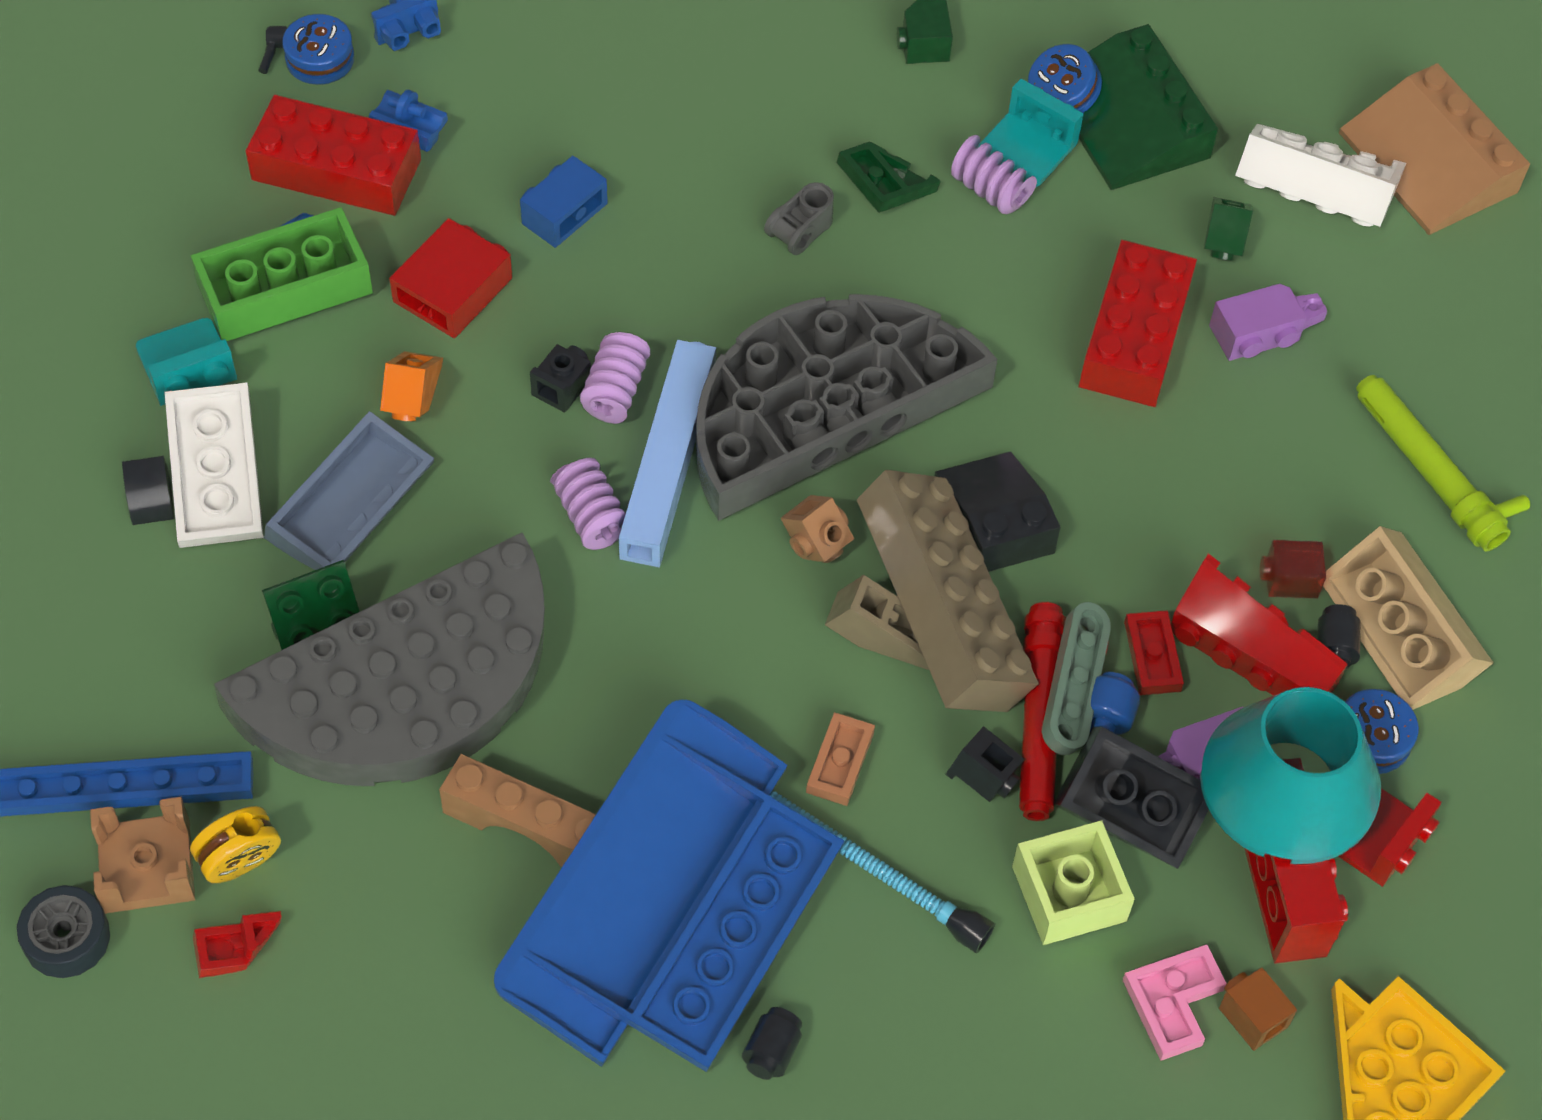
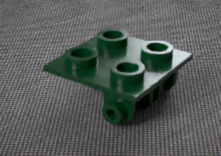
(310, 603)

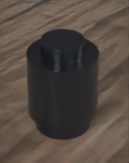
(1341, 632)
(772, 1043)

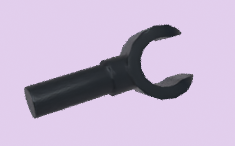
(274, 40)

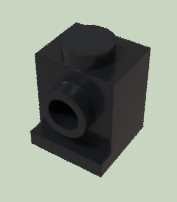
(560, 376)
(987, 765)

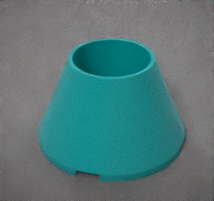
(1285, 809)

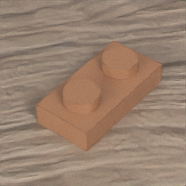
(840, 759)

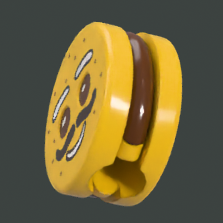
(235, 844)

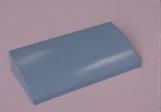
(348, 494)

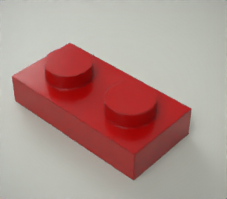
(1153, 652)

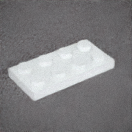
(213, 465)

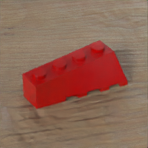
(1251, 638)

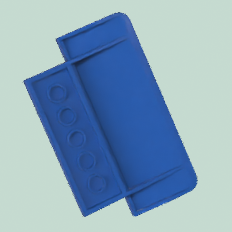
(670, 897)

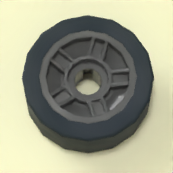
(69, 910)

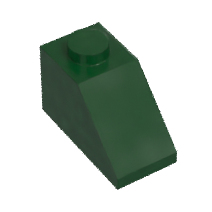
(926, 32)
(1227, 228)

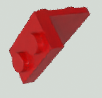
(1392, 836)

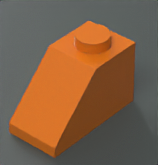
(410, 385)

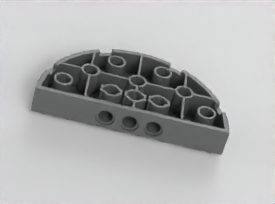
(824, 387)
(403, 679)

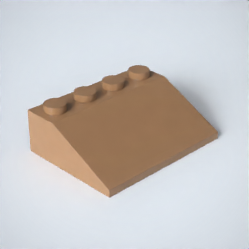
(1449, 147)

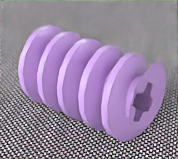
(990, 178)
(614, 376)
(589, 502)

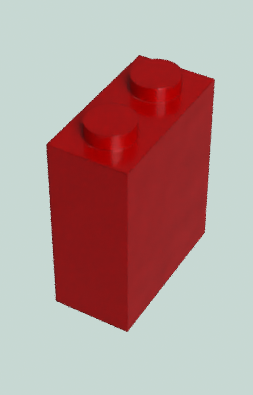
(451, 277)

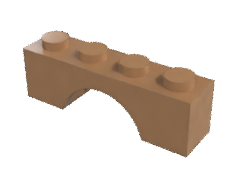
(492, 798)

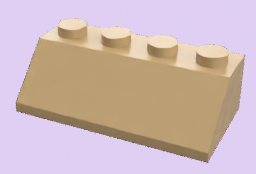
(1406, 619)

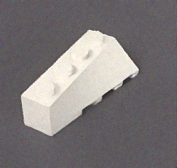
(1320, 174)

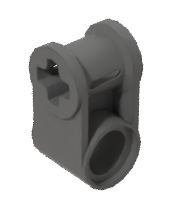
(802, 217)

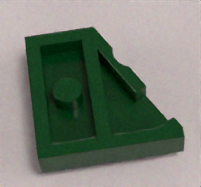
(884, 177)

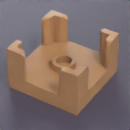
(143, 859)

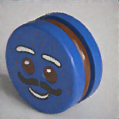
(318, 49)
(1067, 75)
(1387, 725)

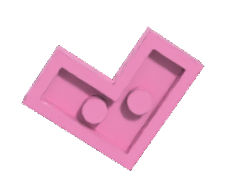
(1163, 995)

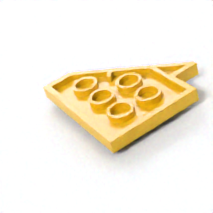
(1405, 1058)

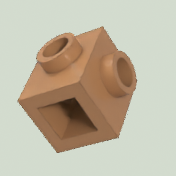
(817, 529)

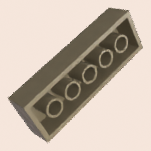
(947, 592)

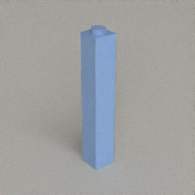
(666, 456)

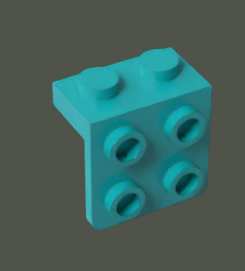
(1035, 131)
(186, 358)

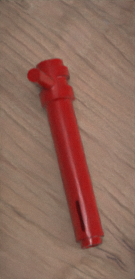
(1038, 771)

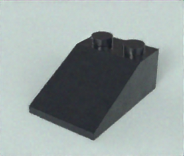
(1004, 510)
(1134, 796)

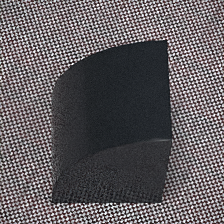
(148, 490)

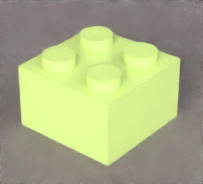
(1072, 882)

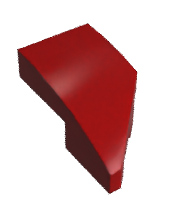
(234, 946)

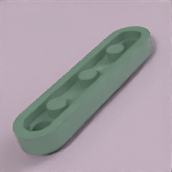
(1076, 669)

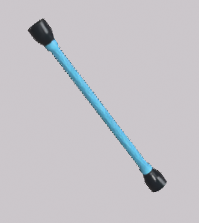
(964, 924)

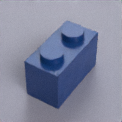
(563, 201)

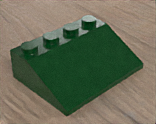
(1145, 112)

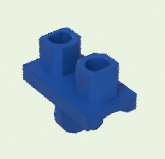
(403, 17)
(408, 112)

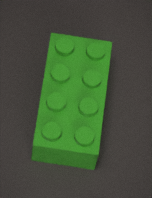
(282, 274)

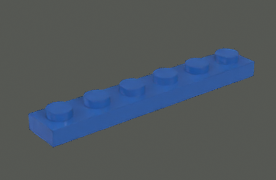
(125, 783)

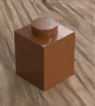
(1256, 1007)

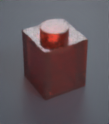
(1294, 569)

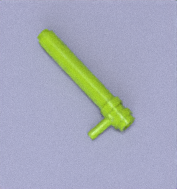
(1470, 508)

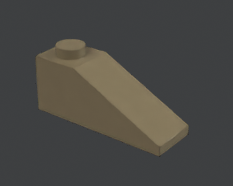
(874, 621)

